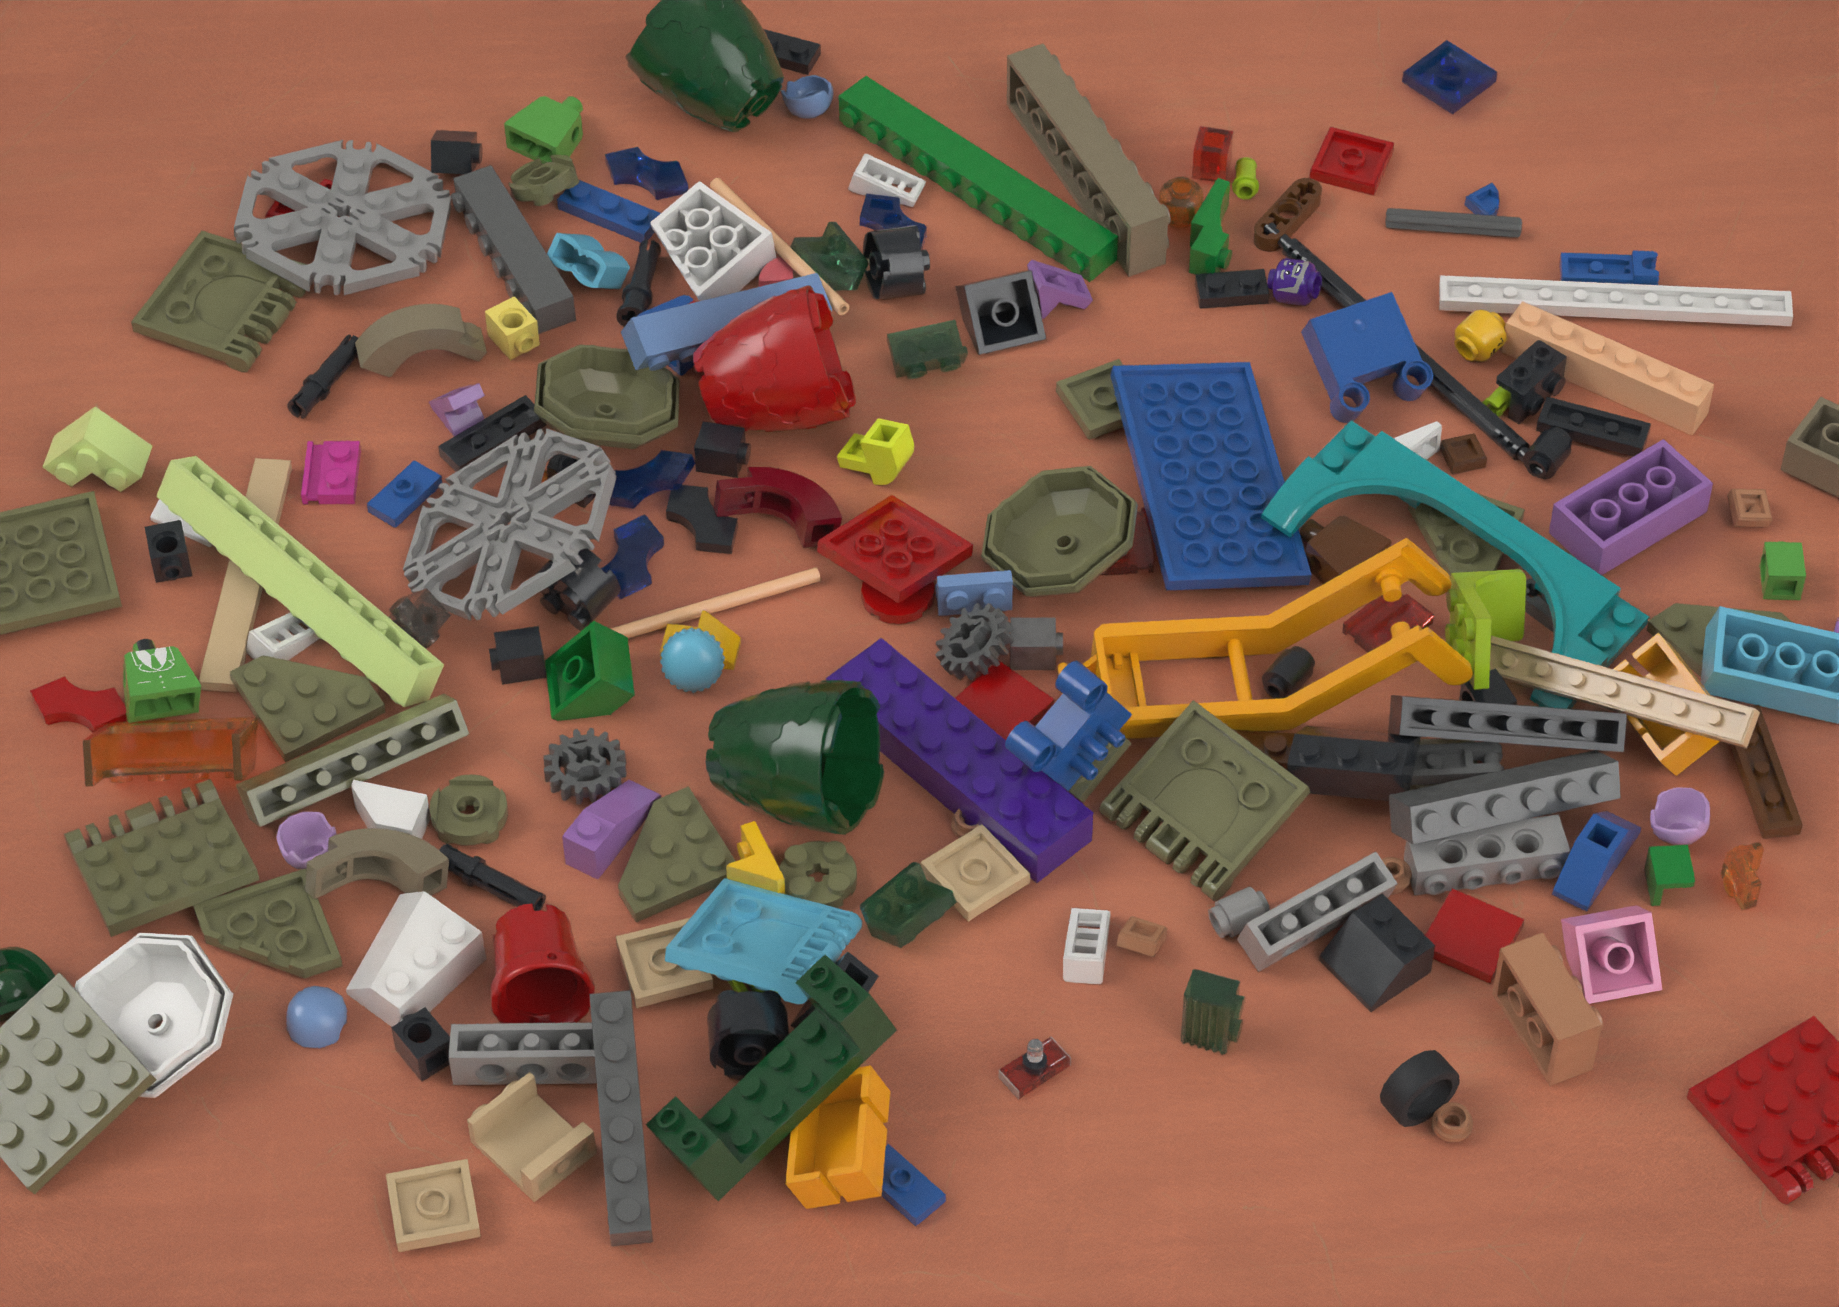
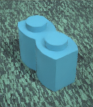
(588, 261)

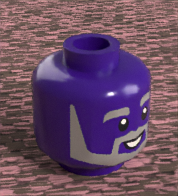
(1295, 282)

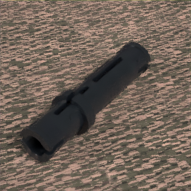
(318, 385)
(476, 872)

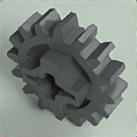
(974, 641)
(584, 766)

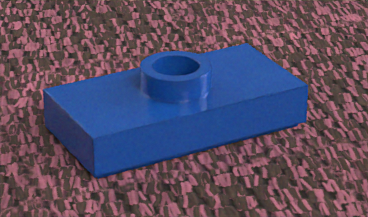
(404, 494)
(908, 1188)

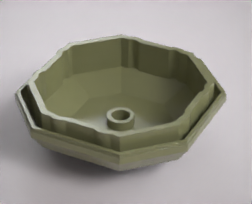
(603, 399)
(1060, 531)

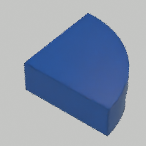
(1484, 200)

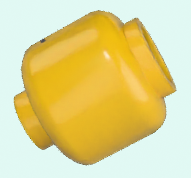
(1480, 335)

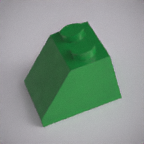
(590, 674)

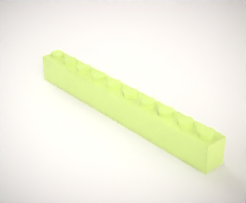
(300, 581)

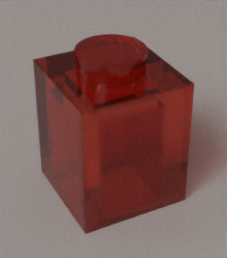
(1212, 154)

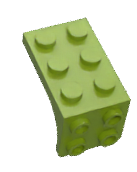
(1483, 607)

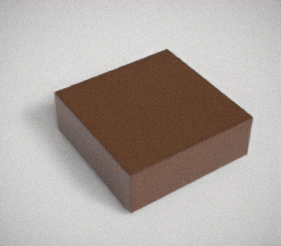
(1463, 453)

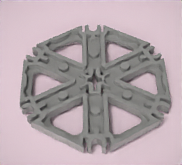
(317, 218)
(532, 527)

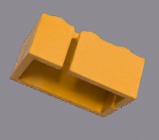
(1671, 746)
(841, 1144)

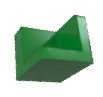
(1667, 869)

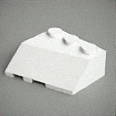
(713, 242)
(416, 958)

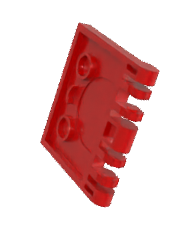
(1780, 1108)

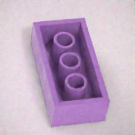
(1630, 507)

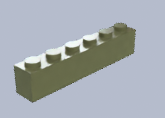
(352, 758)

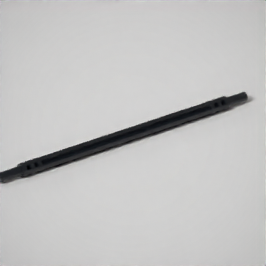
(1442, 381)

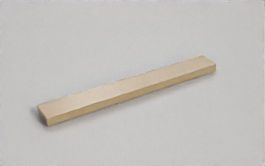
(239, 592)
(1623, 692)

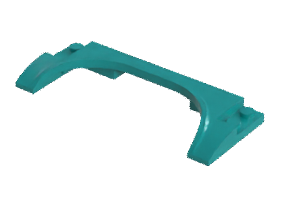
(1584, 606)

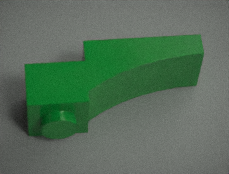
(1207, 240)

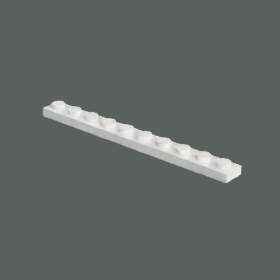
(1618, 300)

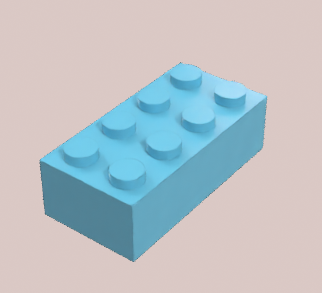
(1772, 664)

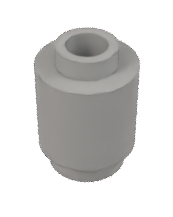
(1236, 910)

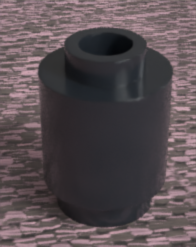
(1548, 451)
(1288, 672)

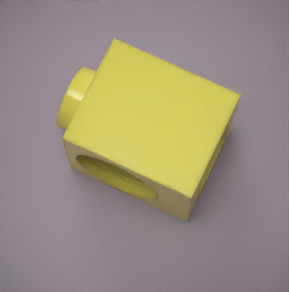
(512, 328)

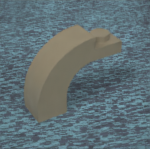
(415, 330)
(377, 855)

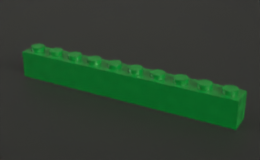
(978, 178)

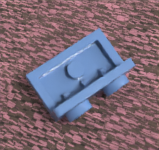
(966, 590)

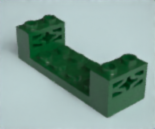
(781, 1087)

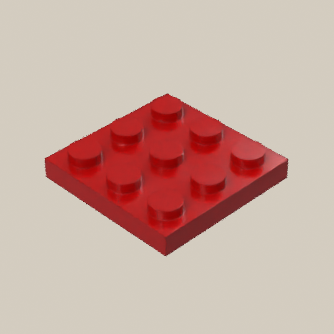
(895, 548)

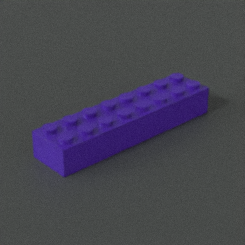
(968, 763)

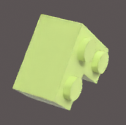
(99, 447)

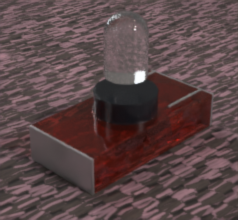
(1034, 1067)

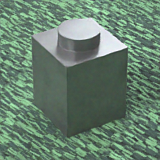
(1035, 644)

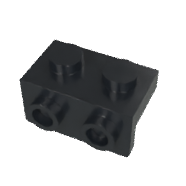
(1533, 378)

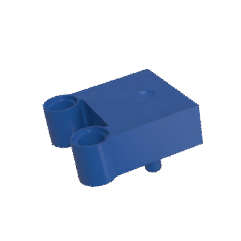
(1363, 346)
(1072, 730)

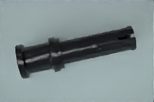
(638, 295)

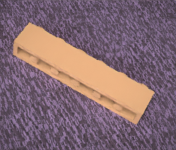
(1613, 369)

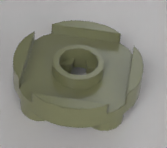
(541, 181)
(472, 828)
(819, 857)

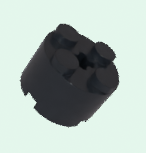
(895, 262)
(582, 592)
(745, 1030)

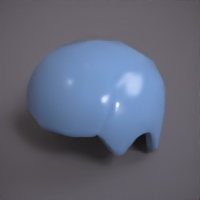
(808, 96)
(316, 1017)

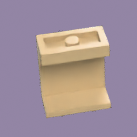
(529, 1138)

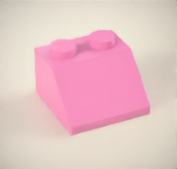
(1613, 953)

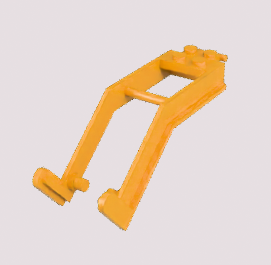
(1122, 645)

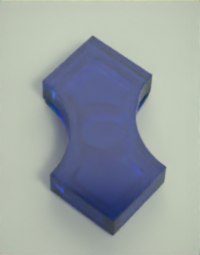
(657, 177)
(885, 212)
(662, 473)
(636, 545)

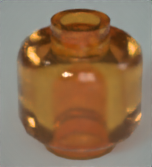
(1182, 199)

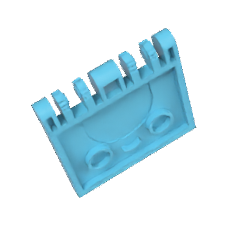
(761, 937)

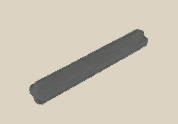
(1453, 222)

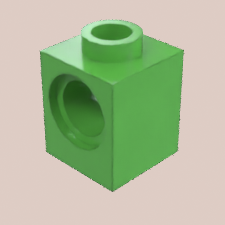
(1782, 570)

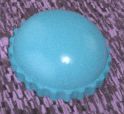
(692, 660)

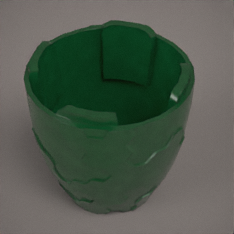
(708, 60)
(801, 754)

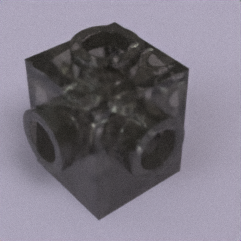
(420, 616)

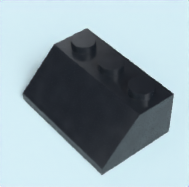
(1353, 762)

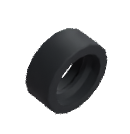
(1419, 1088)

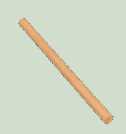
(781, 247)
(719, 603)

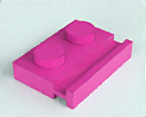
(331, 472)

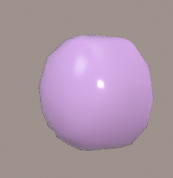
(1680, 816)
(304, 837)

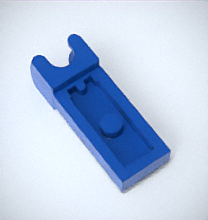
(1610, 268)

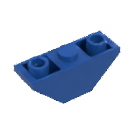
(1594, 858)

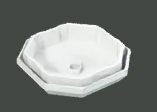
(157, 981)

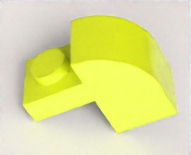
(879, 452)

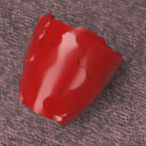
(776, 367)

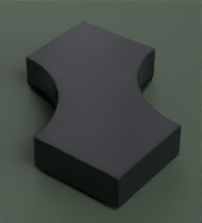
(693, 510)

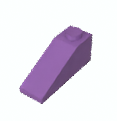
(606, 827)

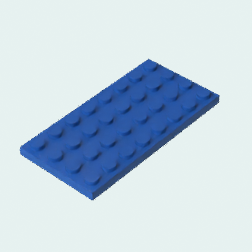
(1207, 475)

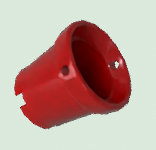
(538, 969)

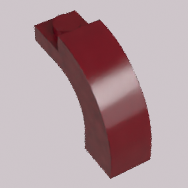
(783, 495)

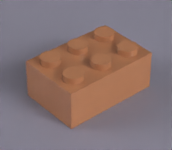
(1547, 1008)

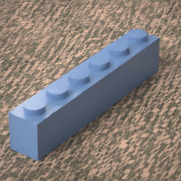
(679, 331)

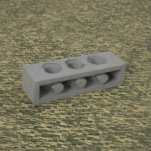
(1489, 856)
(1315, 911)
(511, 1050)

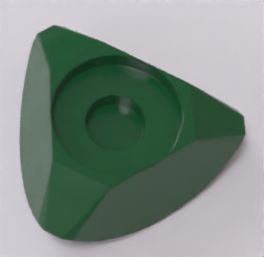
(20, 979)

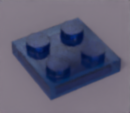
(1449, 77)

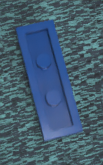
(608, 211)

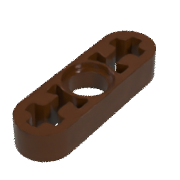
(1289, 201)

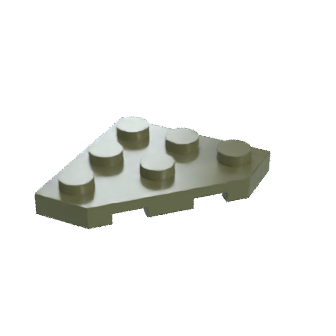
(1455, 545)
(1685, 629)
(303, 702)
(673, 857)
(272, 925)

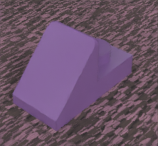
(1057, 286)
(459, 408)

